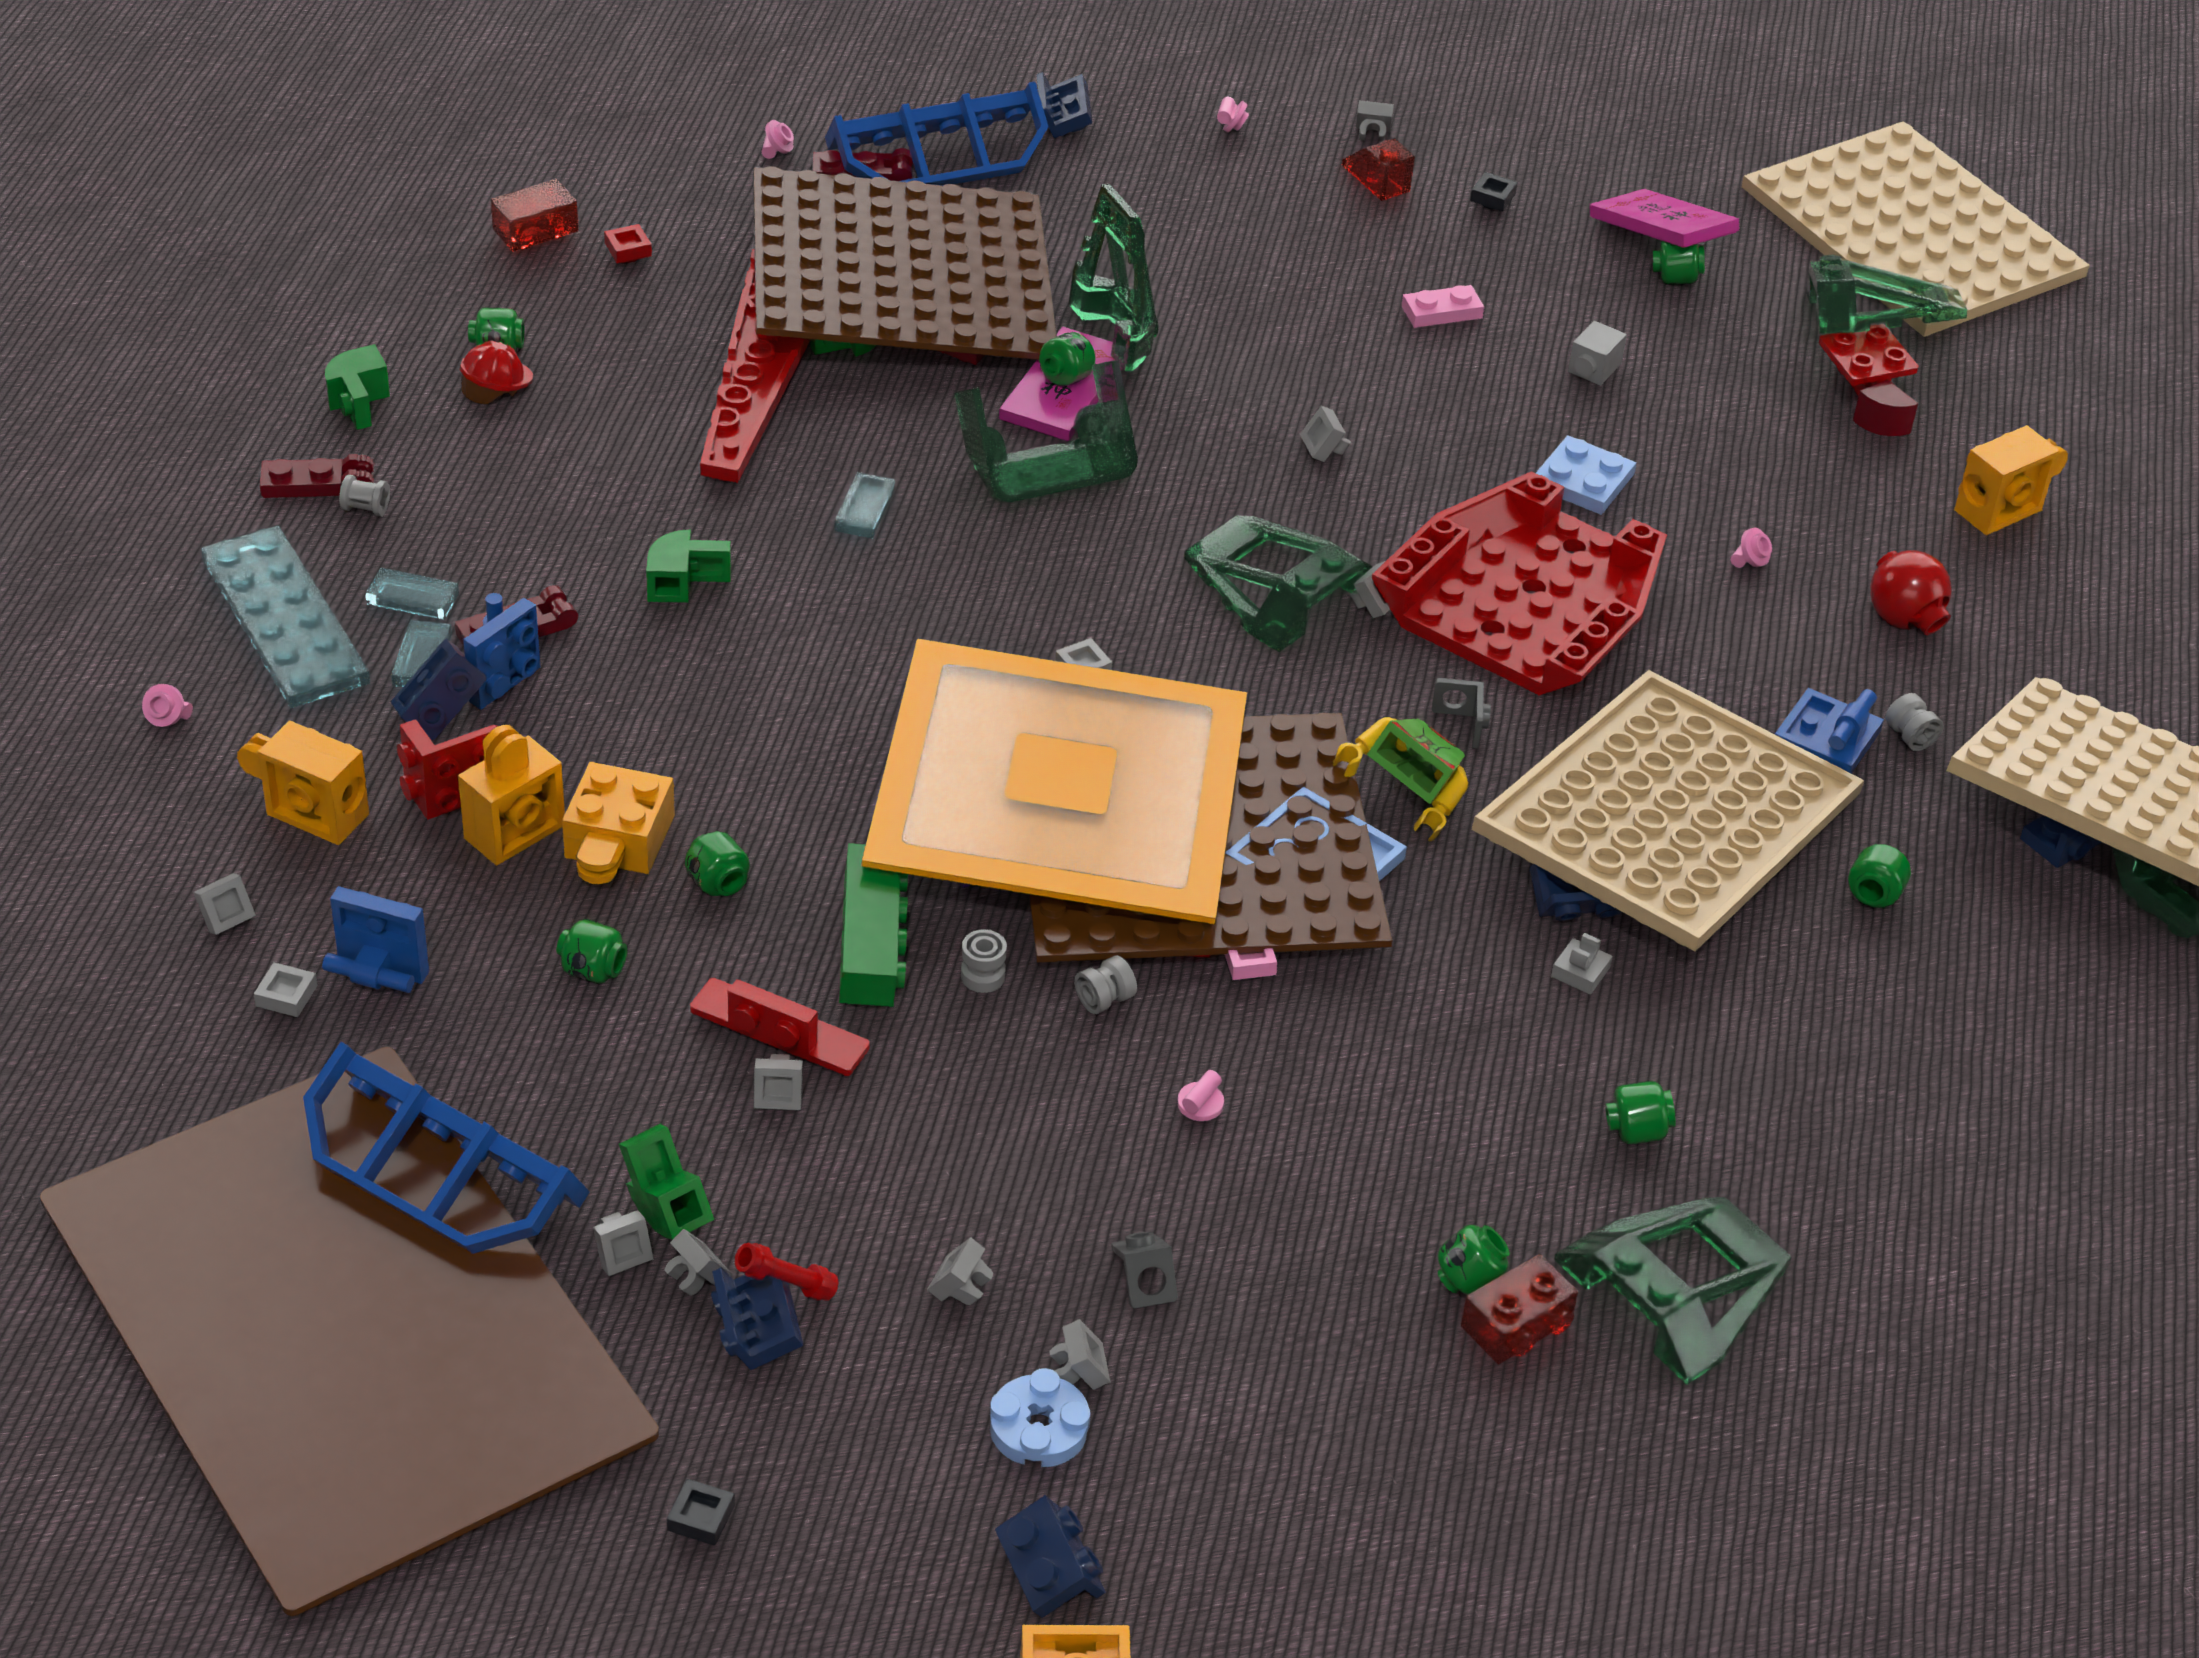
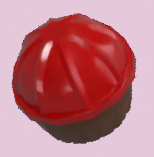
(492, 371)

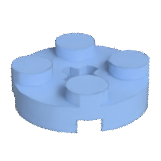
(1044, 1395)

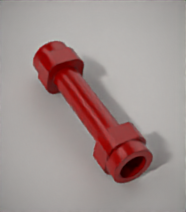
(758, 1261)

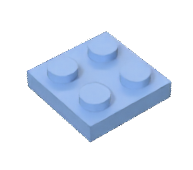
(1588, 473)

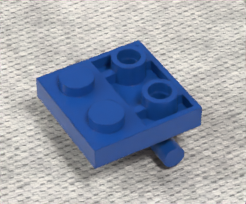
(503, 647)
(1833, 728)
(377, 941)

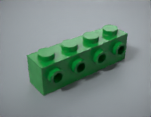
(872, 932)

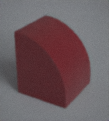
(1885, 410)

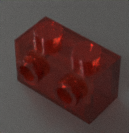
(534, 215)
(1519, 1309)

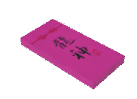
(1664, 218)
(1051, 407)

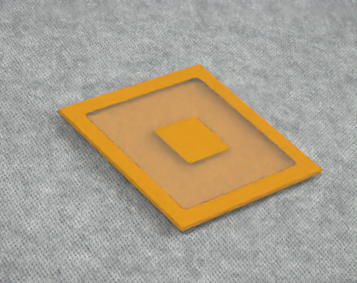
(1059, 781)

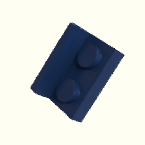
(438, 689)
(2056, 841)

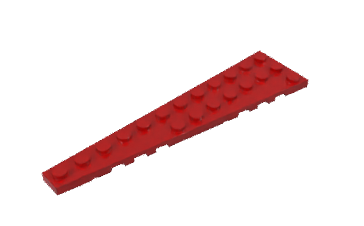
(750, 389)

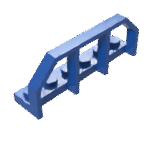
(947, 119)
(441, 1121)

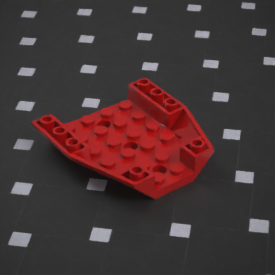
(1479, 559)

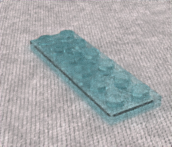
(285, 616)

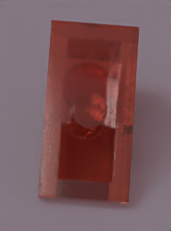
(1383, 168)

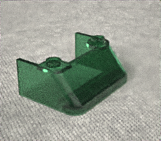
(1098, 455)

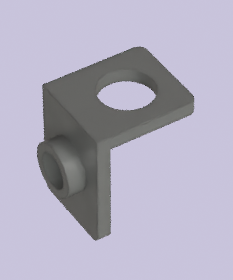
(1471, 706)
(1144, 1251)

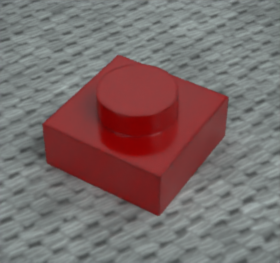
(628, 243)

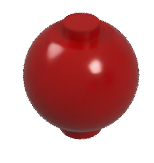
(1911, 589)

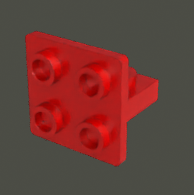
(1868, 356)

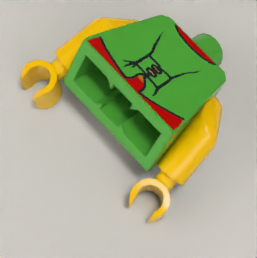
(1416, 758)

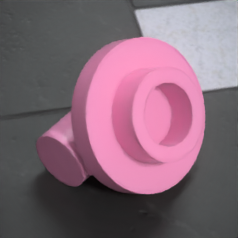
(1231, 114)
(777, 138)
(1754, 549)
(165, 705)
(1202, 1099)

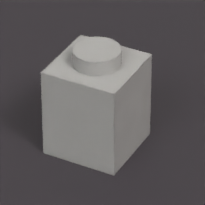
(1597, 352)

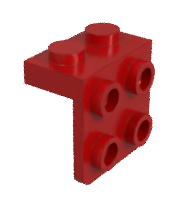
(433, 769)

